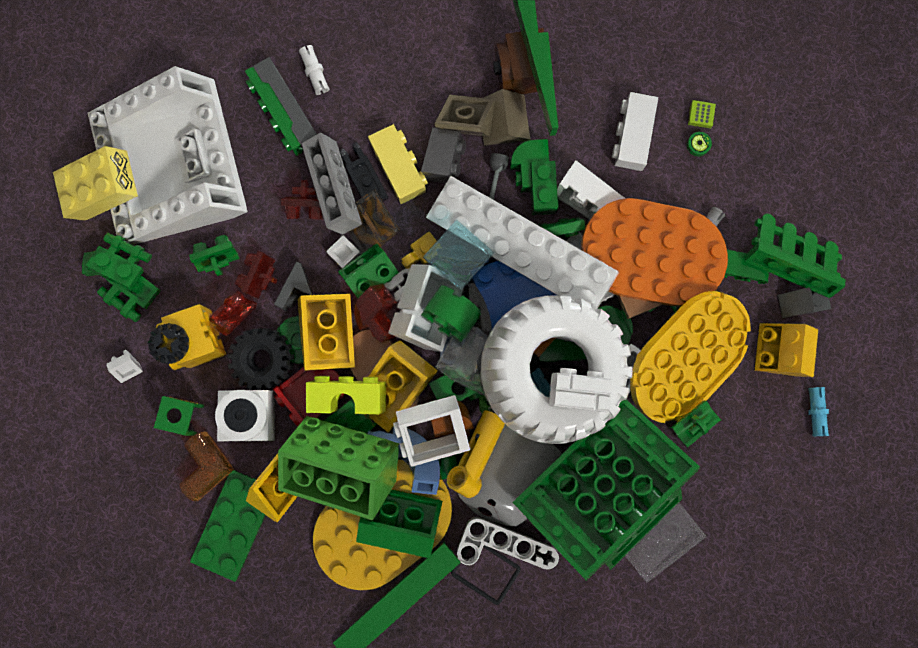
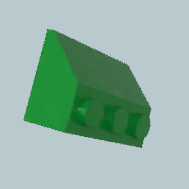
(403, 524)

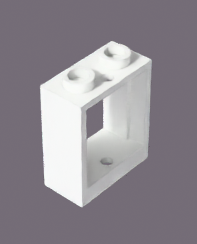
(435, 448)

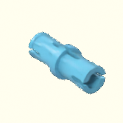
(818, 411)

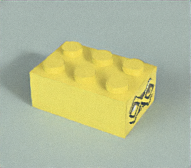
(95, 183)

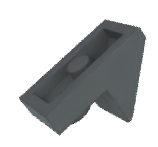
(296, 282)
(802, 302)

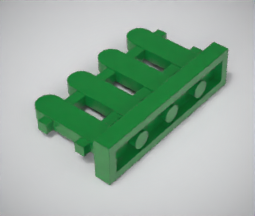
(796, 268)

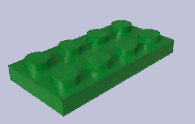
(229, 529)

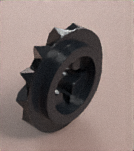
(179, 346)

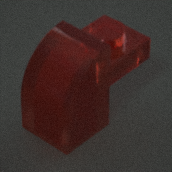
(371, 311)

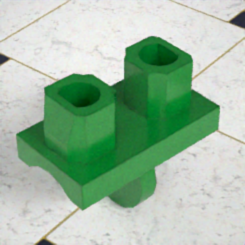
(214, 258)
(695, 423)

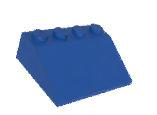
(505, 289)

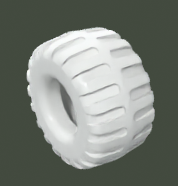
(508, 358)

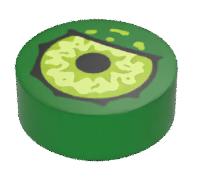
(699, 144)

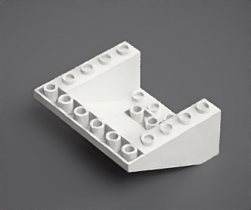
(175, 155)

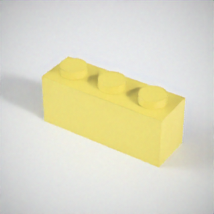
(398, 163)

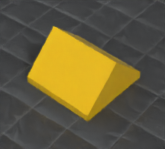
(266, 496)

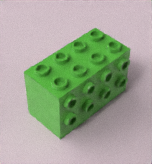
(338, 467)

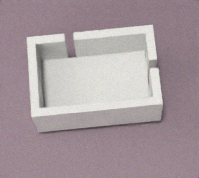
(414, 298)

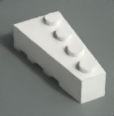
(585, 191)

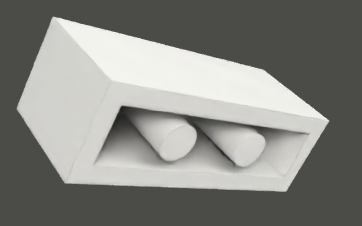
(635, 131)

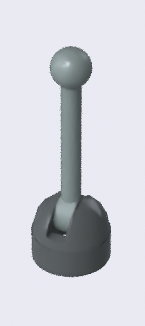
(498, 163)

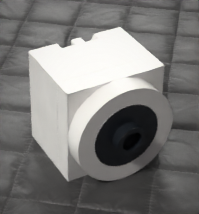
(245, 415)

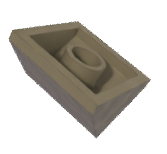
(467, 115)
(509, 118)

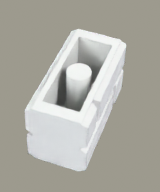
(580, 391)

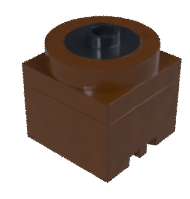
(513, 64)

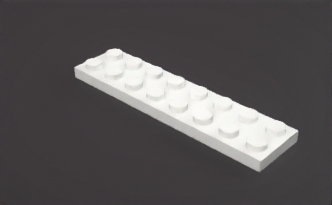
(524, 244)

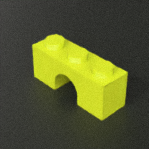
(324, 393)

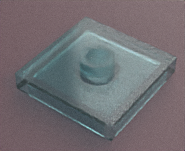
(458, 255)

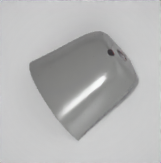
(508, 473)

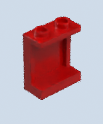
(293, 392)

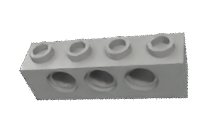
(331, 184)

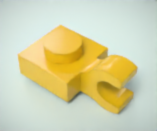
(419, 249)

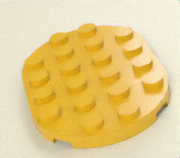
(690, 356)
(363, 565)

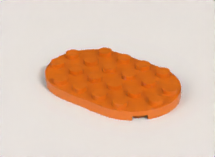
(658, 249)

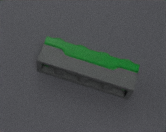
(281, 104)

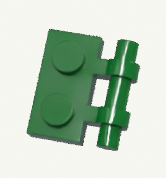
(565, 226)
(115, 268)
(142, 293)

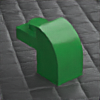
(521, 160)

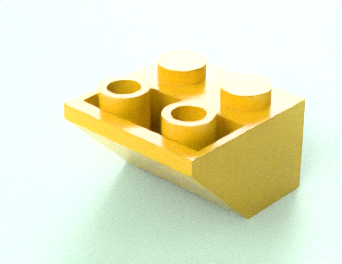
(786, 349)

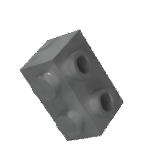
(443, 155)

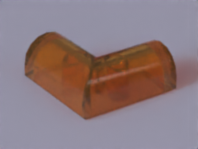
(211, 470)

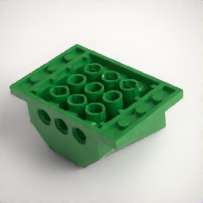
(607, 491)

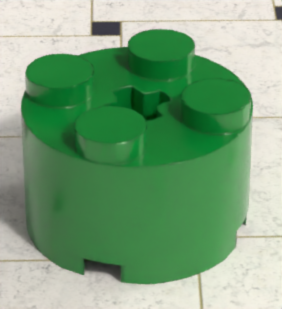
(452, 313)

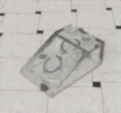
(665, 543)

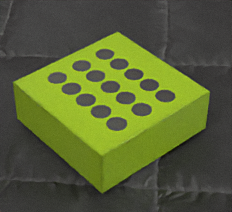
(701, 114)

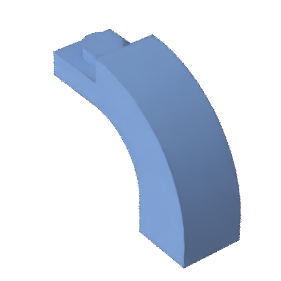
(425, 475)

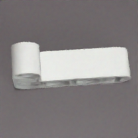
(508, 547)

